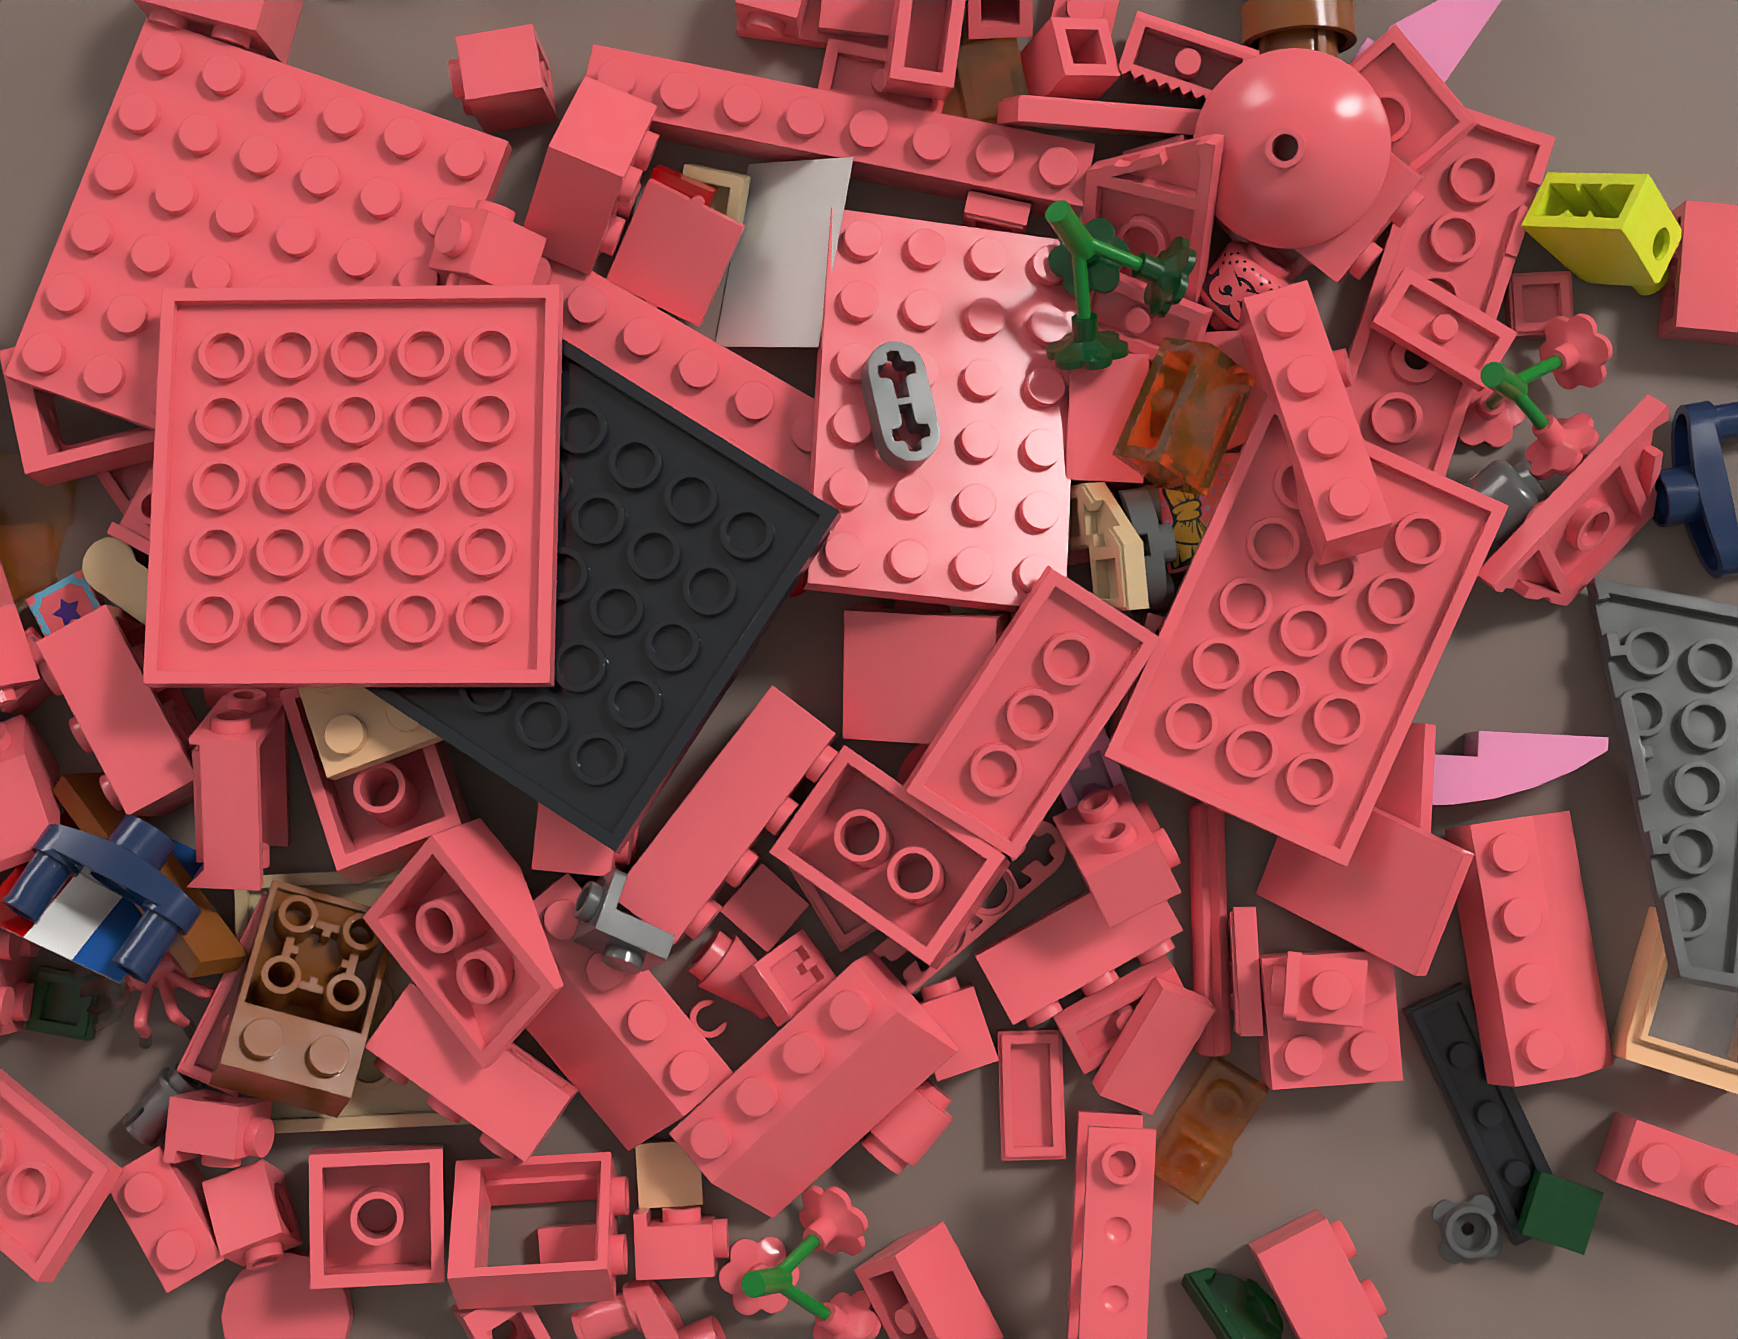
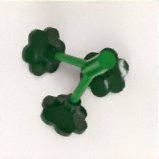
(1091, 260)

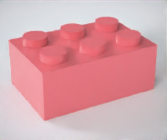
(130, 727)
(380, 813)
(890, 857)

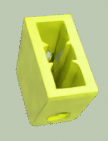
(1606, 228)

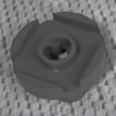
(1143, 510)

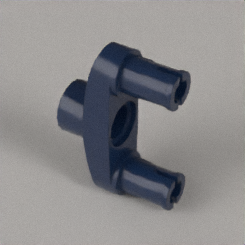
(1698, 485)
(123, 864)

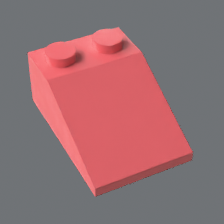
(469, 937)

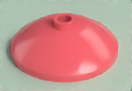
(1339, 154)

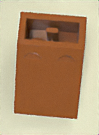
(303, 1002)

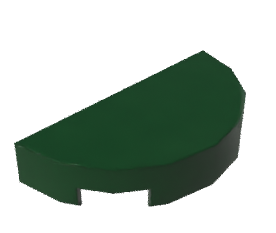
(1233, 1306)

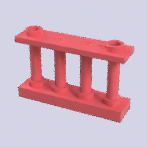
(1111, 1226)

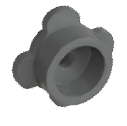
(1484, 1236)

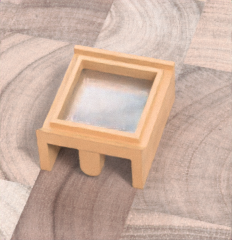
(1675, 1023)

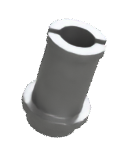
(151, 1113)

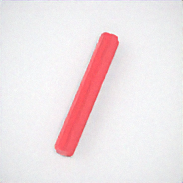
(1210, 924)

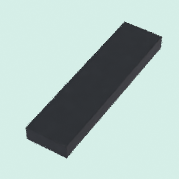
(1484, 1113)

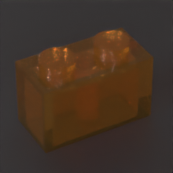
(1184, 415)

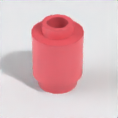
(910, 1128)

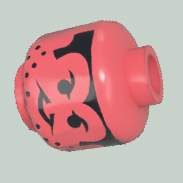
(1238, 273)

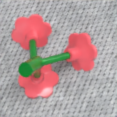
(1576, 358)
(765, 1278)

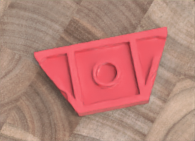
(1159, 197)
(1587, 516)

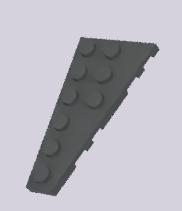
(1677, 724)

